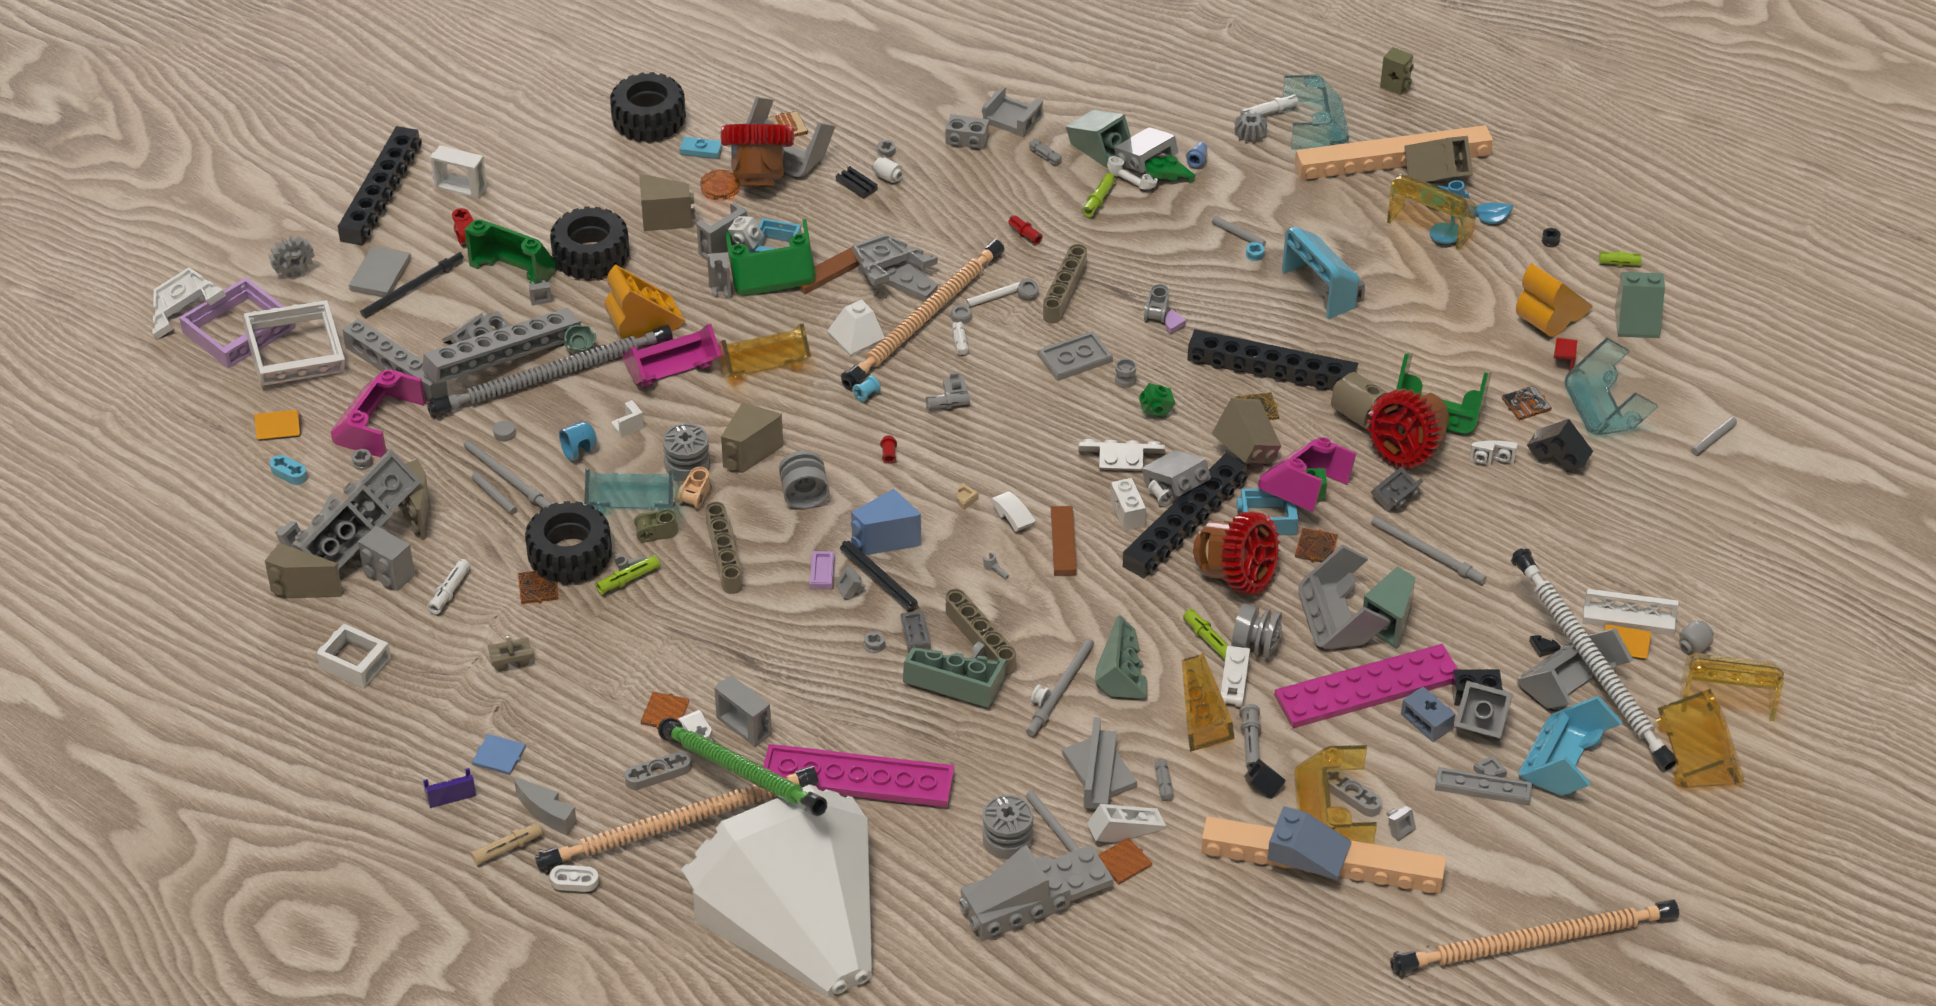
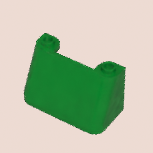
(495, 243)

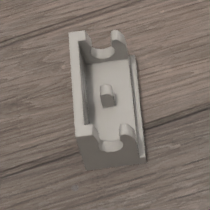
(719, 274)

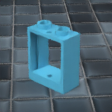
(771, 229)
(1260, 499)

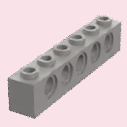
(388, 355)

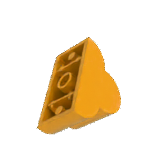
(1549, 302)
(638, 305)

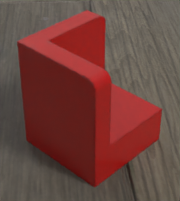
(1566, 350)

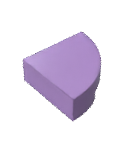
(1174, 321)

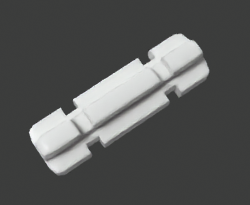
(960, 338)

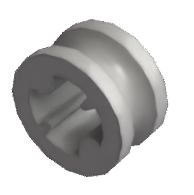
(882, 145)
(361, 454)
(873, 647)

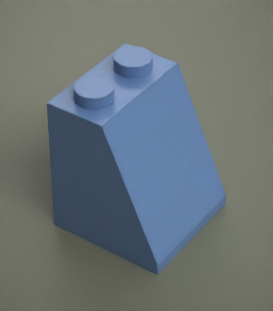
(886, 525)

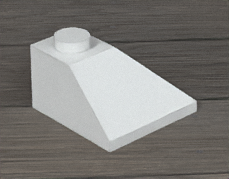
(856, 328)

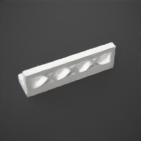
(1629, 614)

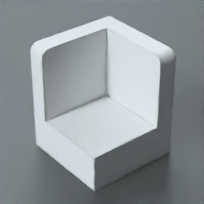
(631, 422)

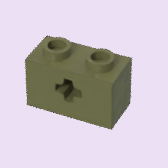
(1396, 71)

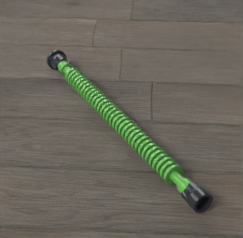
(671, 730)

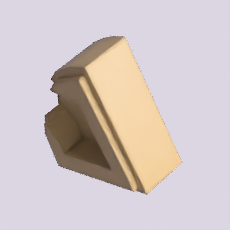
(966, 496)

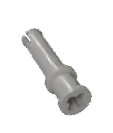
(1250, 728)

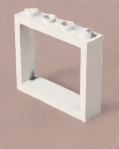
(301, 368)

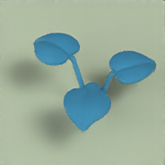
(1488, 213)

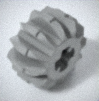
(1250, 126)

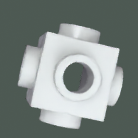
(745, 231)

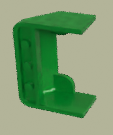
(772, 268)
(1462, 416)

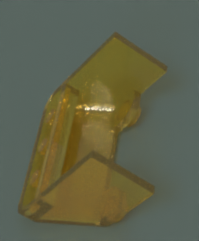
(1434, 197)
(764, 353)
(1734, 672)
(1314, 794)

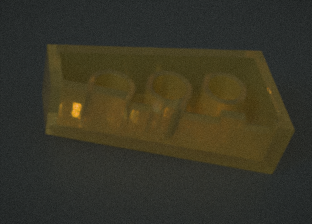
(1205, 709)

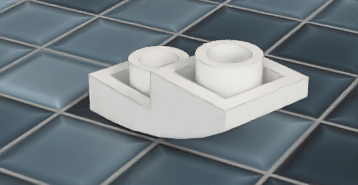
(1486, 451)
(1014, 510)

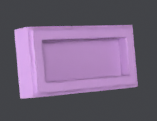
(822, 570)

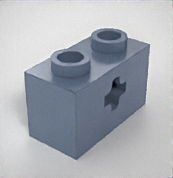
(1428, 714)

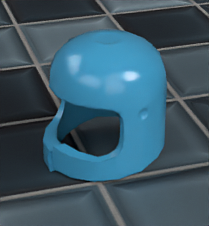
(576, 436)

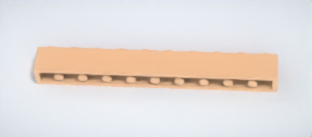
(1379, 153)
(1363, 862)

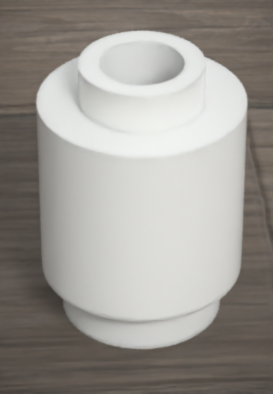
(888, 169)

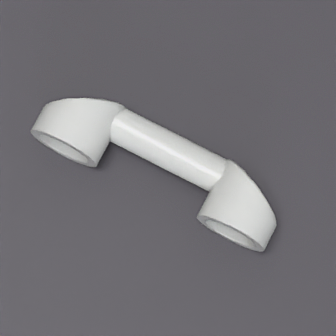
(1115, 166)

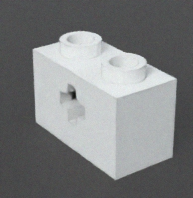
(1127, 504)

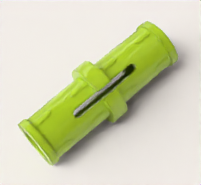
(1620, 258)

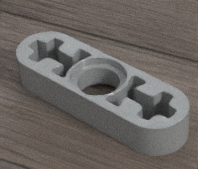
(640, 770)
(1355, 801)

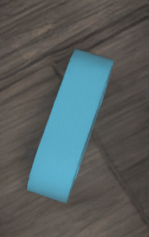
(290, 467)

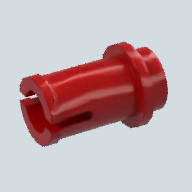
(888, 447)

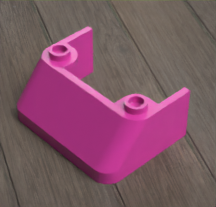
(672, 356)
(351, 427)
(1289, 476)

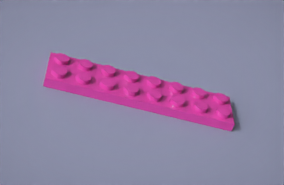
(1365, 685)
(867, 774)

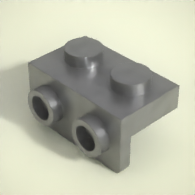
(1395, 488)

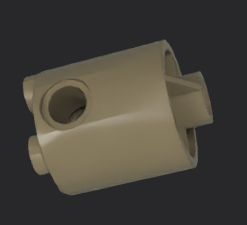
(1354, 397)

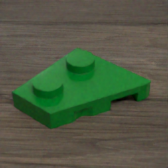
(1168, 168)

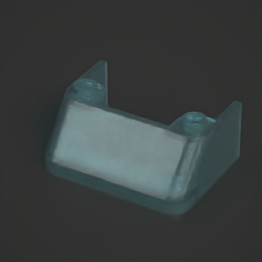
(1327, 126)
(1589, 389)
(631, 490)

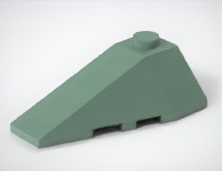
(1119, 664)

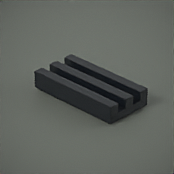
(859, 181)

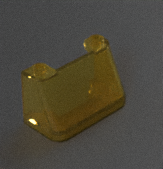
(1700, 742)

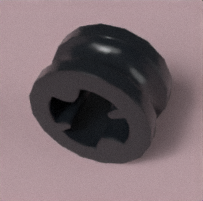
(1551, 237)

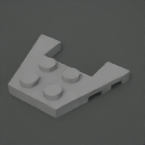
(886, 251)

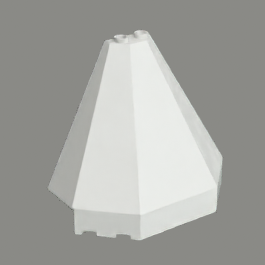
(791, 889)

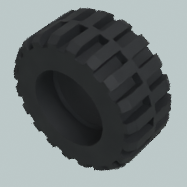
(648, 107)
(587, 226)
(568, 522)

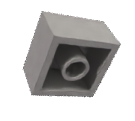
(386, 558)
(1483, 710)

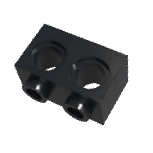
(1484, 677)

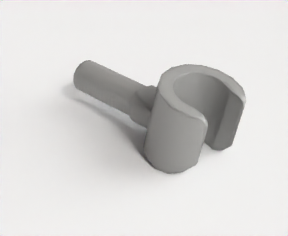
(622, 562)
(991, 564)

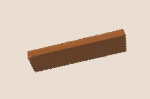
(831, 269)
(1063, 540)

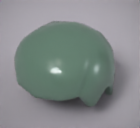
(579, 339)

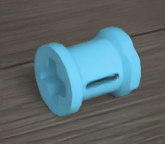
(866, 388)

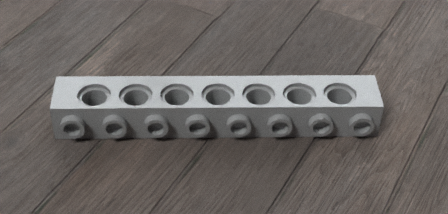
(498, 346)

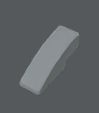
(545, 806)

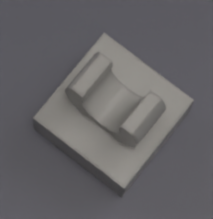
(540, 293)
(954, 384)
(288, 533)
(849, 583)
(1401, 821)

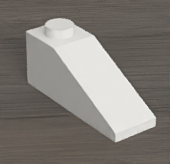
(1119, 822)

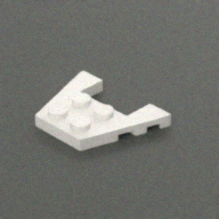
(178, 293)

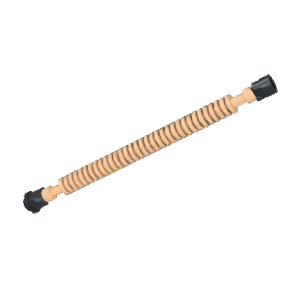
(922, 314)
(554, 857)
(1531, 937)

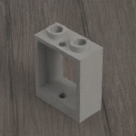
(743, 710)

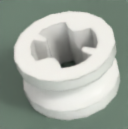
(1040, 695)

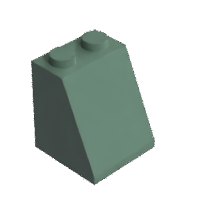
(1098, 134)
(1640, 304)
(1393, 600)

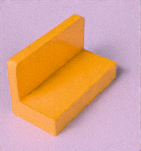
(277, 424)
(1635, 640)

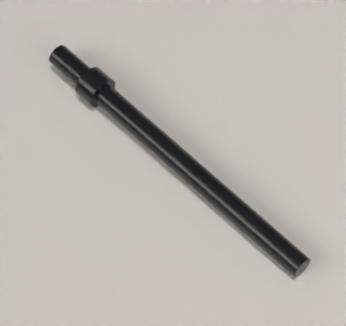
(443, 266)

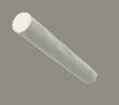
(992, 295)

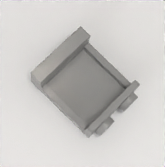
(1012, 114)
(1145, 145)
(713, 238)
(1179, 470)

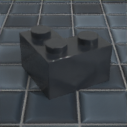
(1562, 442)

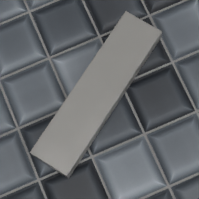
(1483, 786)

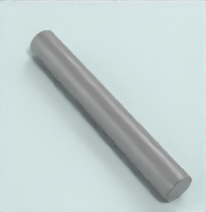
(1237, 231)
(1714, 436)
(494, 493)

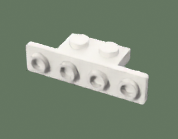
(1121, 456)

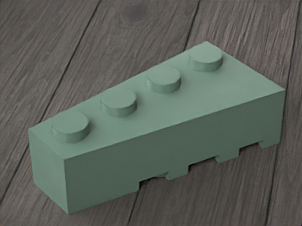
(955, 675)

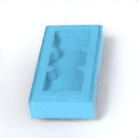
(701, 147)

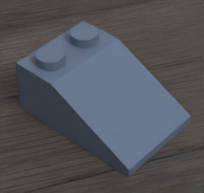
(1307, 844)

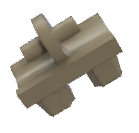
(509, 652)

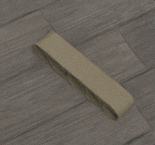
(1064, 283)
(723, 547)
(979, 628)

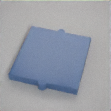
(498, 754)

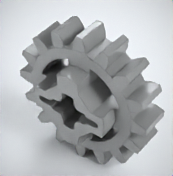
(291, 256)

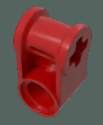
(462, 219)

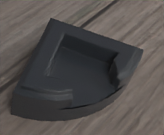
(1543, 646)

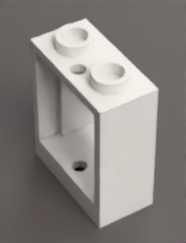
(471, 186)
(369, 666)

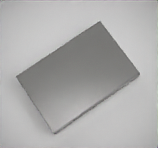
(379, 271)
(1075, 356)
(1077, 757)

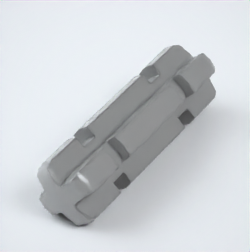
(1045, 152)
(1163, 779)

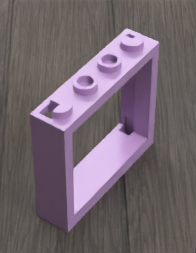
(239, 348)

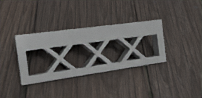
(1099, 766)

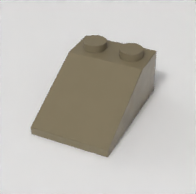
(302, 574)

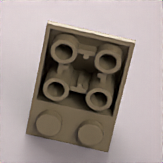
(1439, 160)
(417, 503)

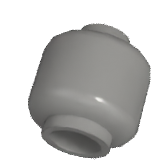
(1696, 637)

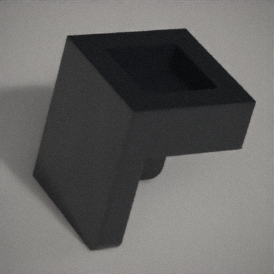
(1265, 778)

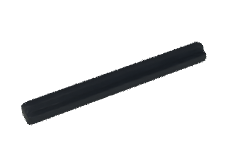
(878, 575)

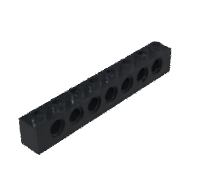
(379, 185)
(1267, 360)
(1184, 517)

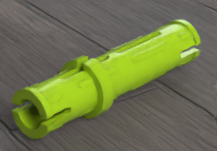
(1096, 199)
(621, 577)
(1203, 629)

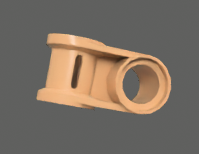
(695, 487)

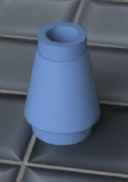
(1197, 155)

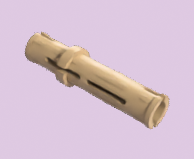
(532, 831)

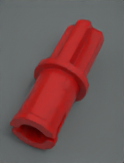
(1025, 229)

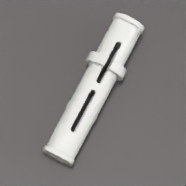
(1277, 105)
(445, 592)

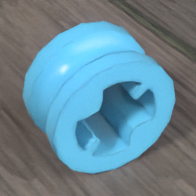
(1255, 251)

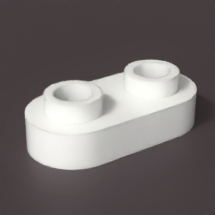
(574, 877)

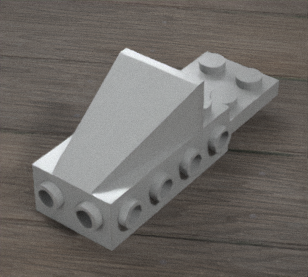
(357, 510)
(1031, 889)

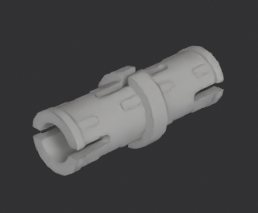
(947, 400)

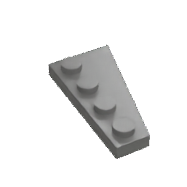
(908, 280)

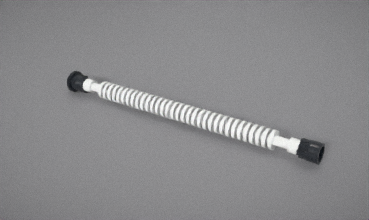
(1594, 659)

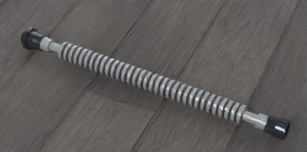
(547, 371)

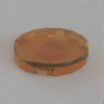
(719, 184)

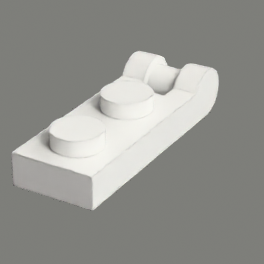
(1235, 675)

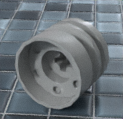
(685, 448)
(803, 479)
(1260, 631)
(1007, 825)

